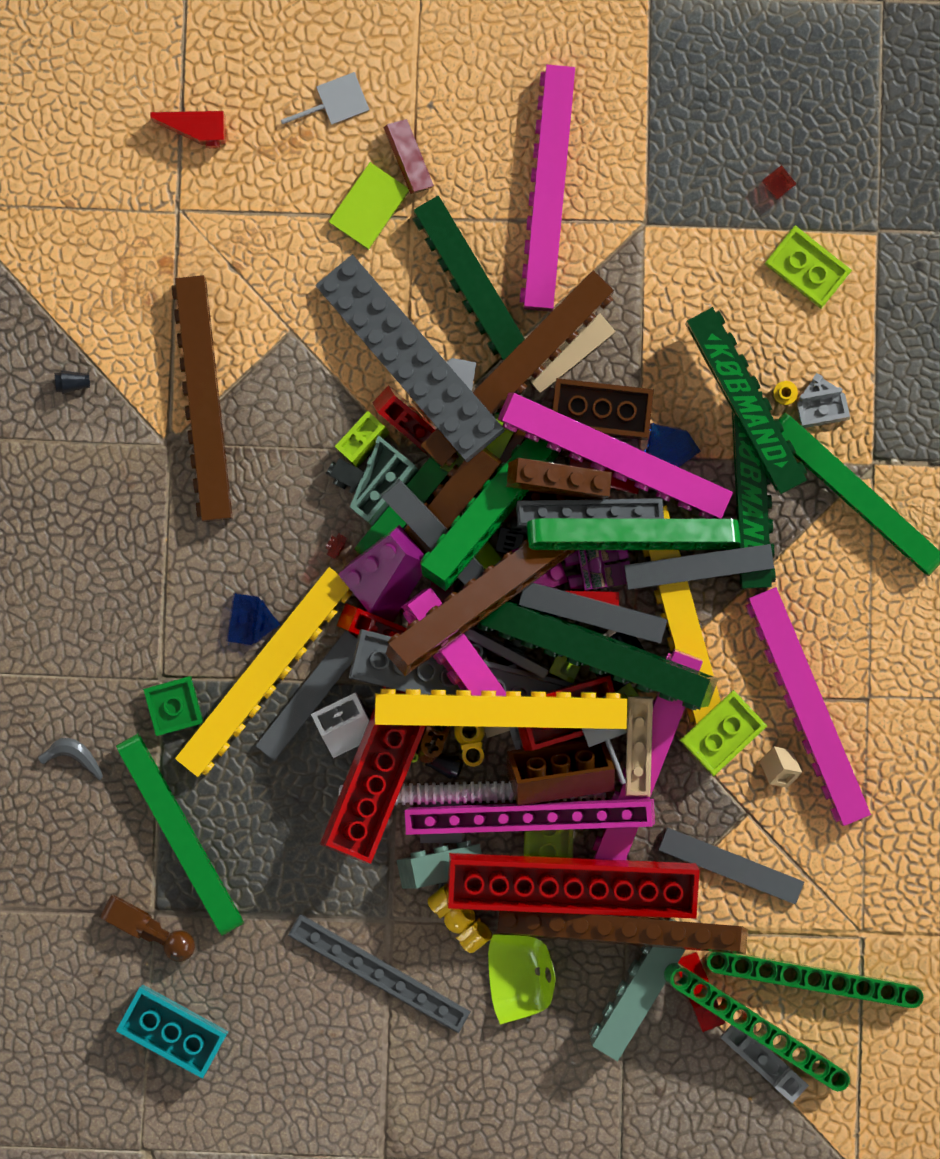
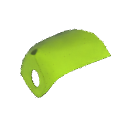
(512, 976)

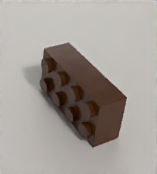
(606, 407)
(560, 772)

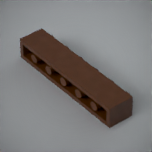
(458, 491)

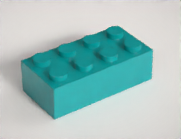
(172, 1031)

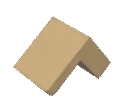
(780, 767)

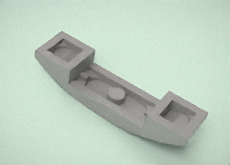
(766, 1063)

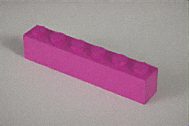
(459, 657)

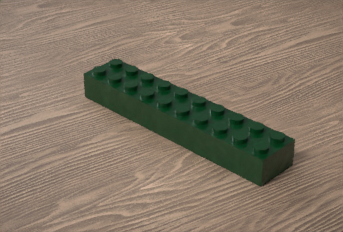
(601, 654)

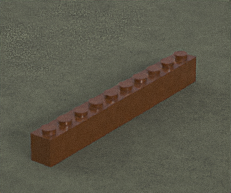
(531, 355)
(203, 398)
(470, 605)
(625, 931)

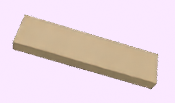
(572, 354)
(639, 746)

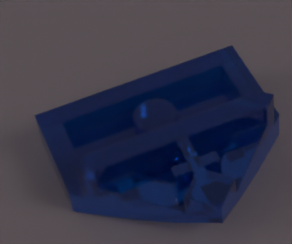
(671, 444)
(249, 620)

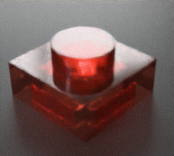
(779, 182)
(336, 545)

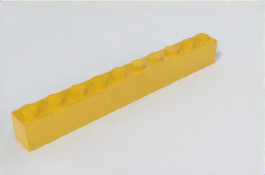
(682, 623)
(263, 673)
(500, 711)

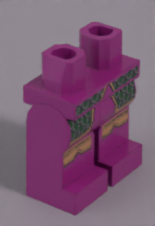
(593, 569)

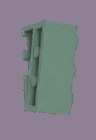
(382, 470)
(431, 868)

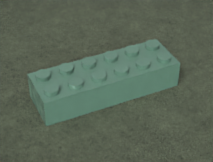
(633, 999)

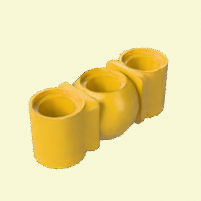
(469, 743)
(461, 921)

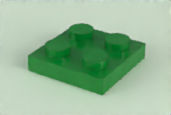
(173, 706)

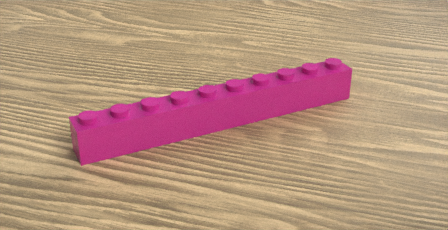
(549, 188)
(615, 456)
(808, 706)
(665, 719)
(530, 816)

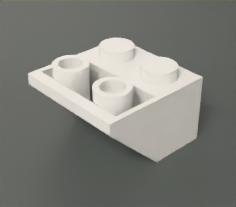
(342, 724)

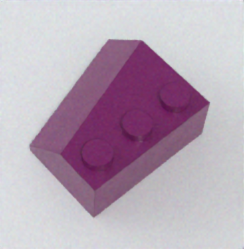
(385, 574)

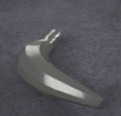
(73, 749)

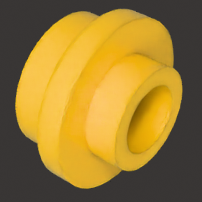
(780, 398)

